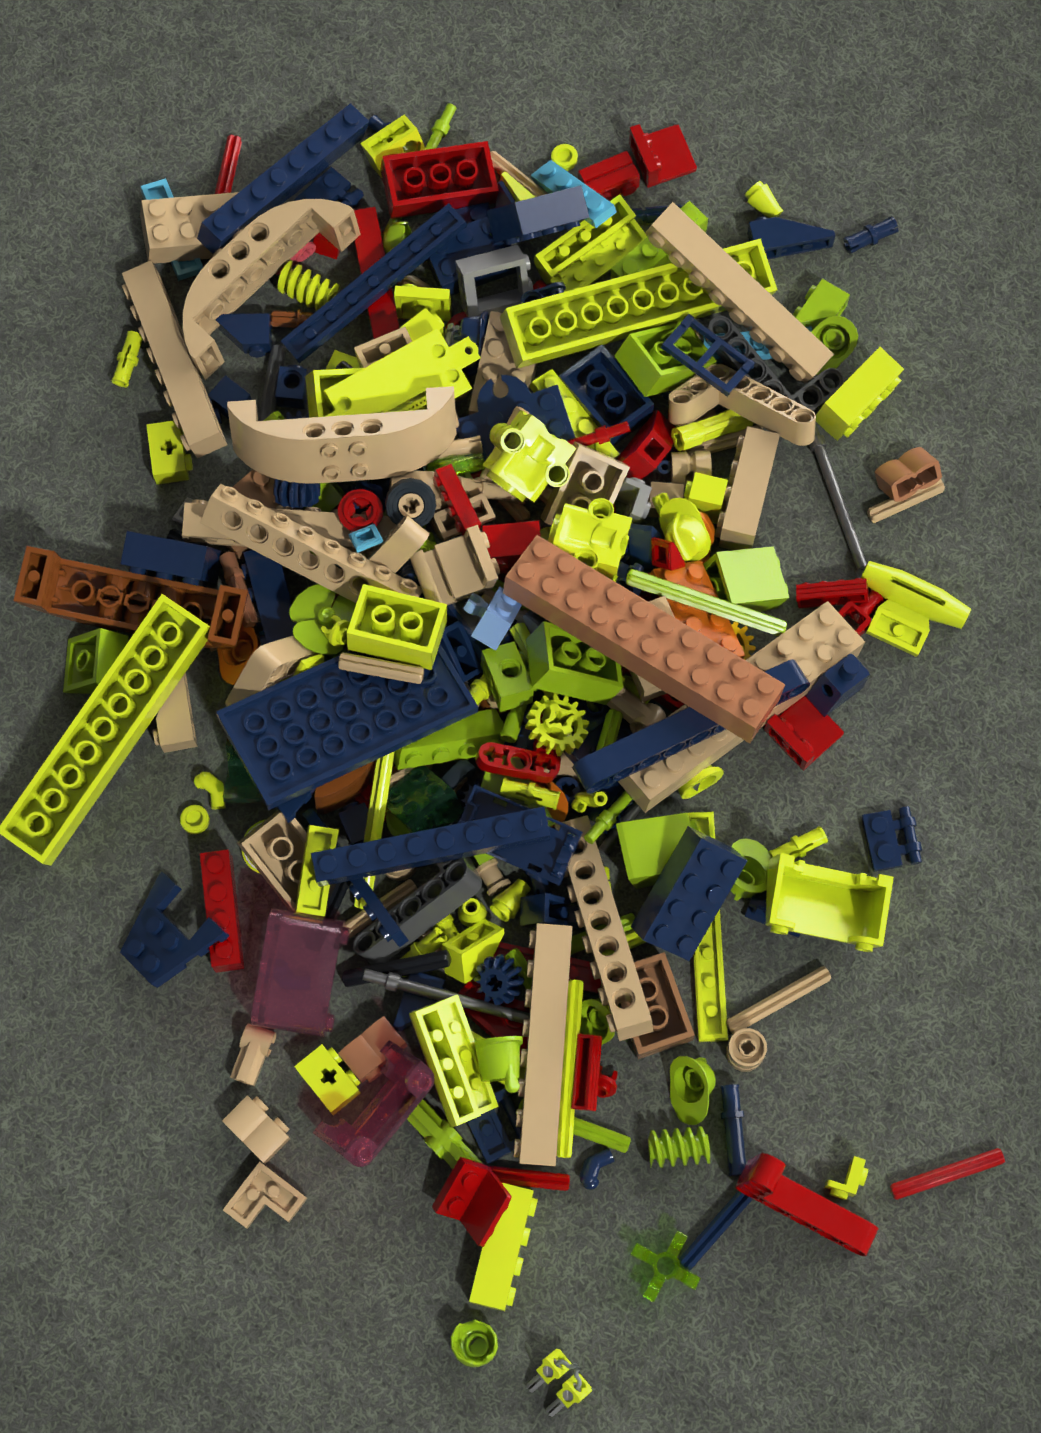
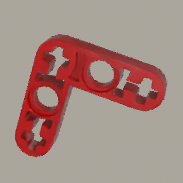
(538, 755)

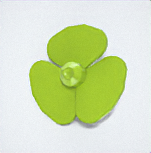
(314, 610)

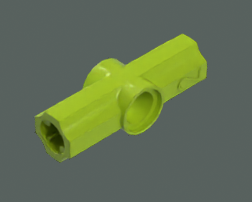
(439, 1135)

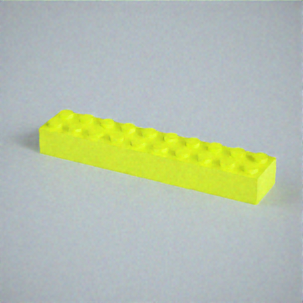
(617, 308)
(105, 730)

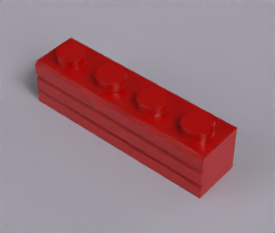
(456, 498)
(834, 592)
(586, 1072)

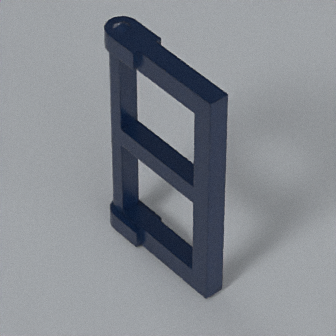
(698, 367)

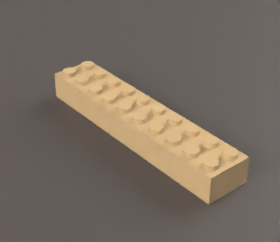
(813, 642)

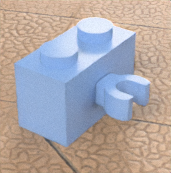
(495, 617)

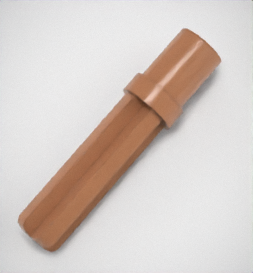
(235, 578)

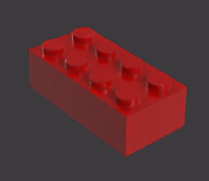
(434, 177)

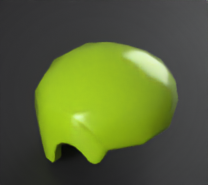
(395, 234)
(482, 1349)

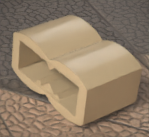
(256, 1128)

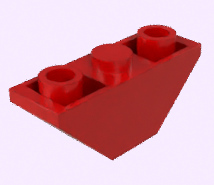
(648, 446)

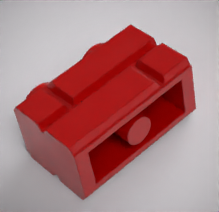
(612, 176)

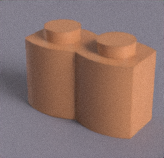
(911, 472)
(364, 1052)

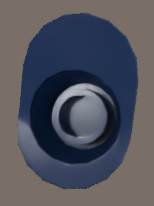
(475, 328)

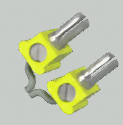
(573, 1389)

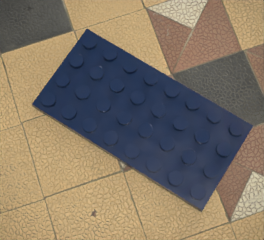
(337, 722)

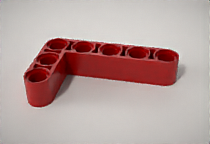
(765, 1183)

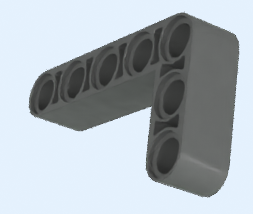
(815, 387)
(422, 909)

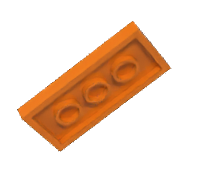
(708, 624)

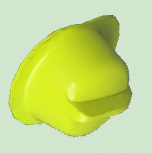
(685, 527)

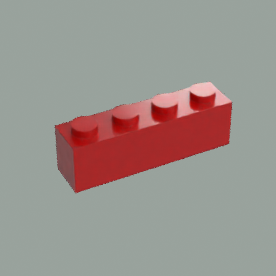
(222, 908)

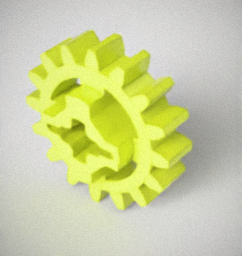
(557, 724)

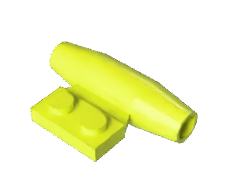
(909, 607)

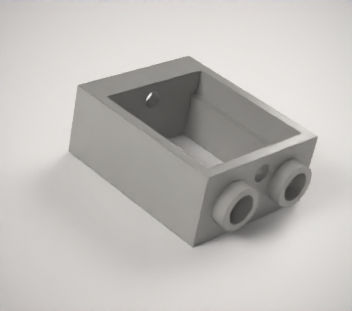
(489, 263)

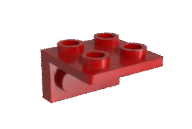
(661, 154)
(803, 732)
(474, 1198)

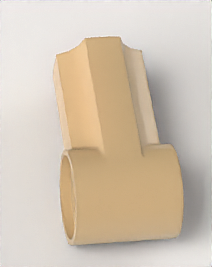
(634, 711)
(254, 1049)

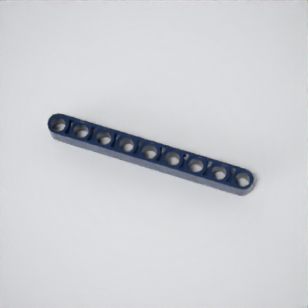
(667, 737)

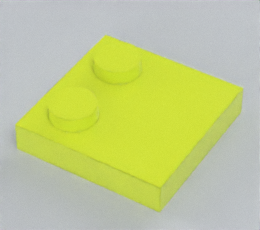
(413, 299)

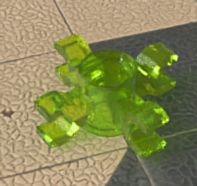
(658, 1279)

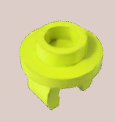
(338, 634)

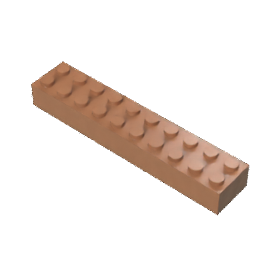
(643, 638)

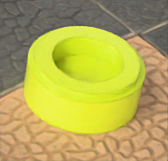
(565, 156)
(194, 819)

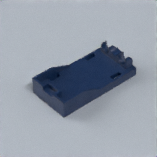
(550, 855)

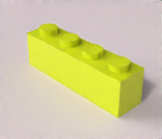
(500, 1254)

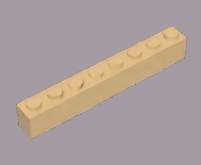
(738, 293)
(175, 365)
(323, 523)
(544, 1045)

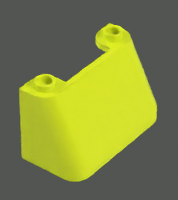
(827, 903)

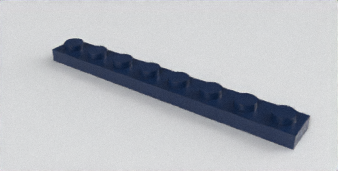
(374, 283)

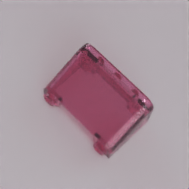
(298, 972)
(406, 1087)

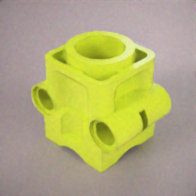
(527, 457)
(592, 535)

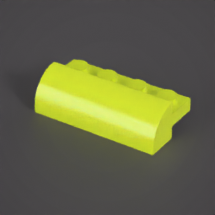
(590, 252)
(453, 1060)

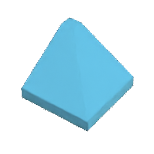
(365, 538)

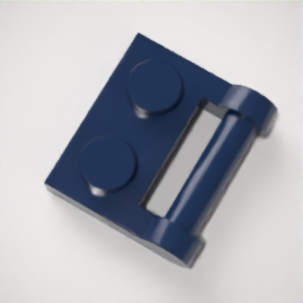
(490, 1132)

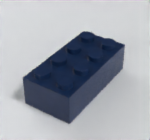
(688, 893)

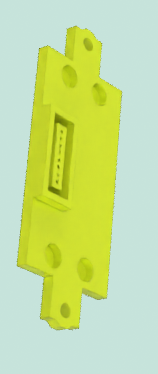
(402, 377)

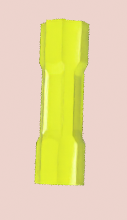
(707, 429)

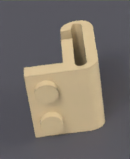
(456, 568)

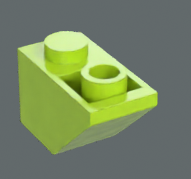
(821, 303)

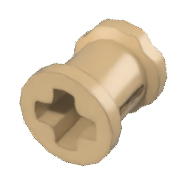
(492, 877)

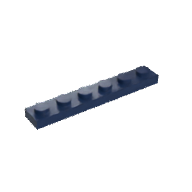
(360, 889)

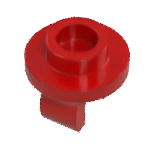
(607, 1085)

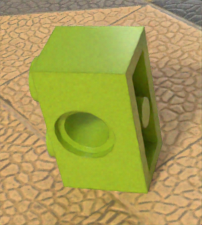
(507, 691)

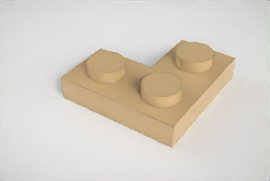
(262, 1189)

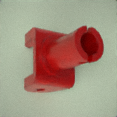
(861, 612)

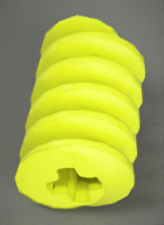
(304, 288)

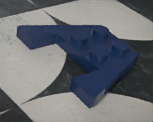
(158, 945)

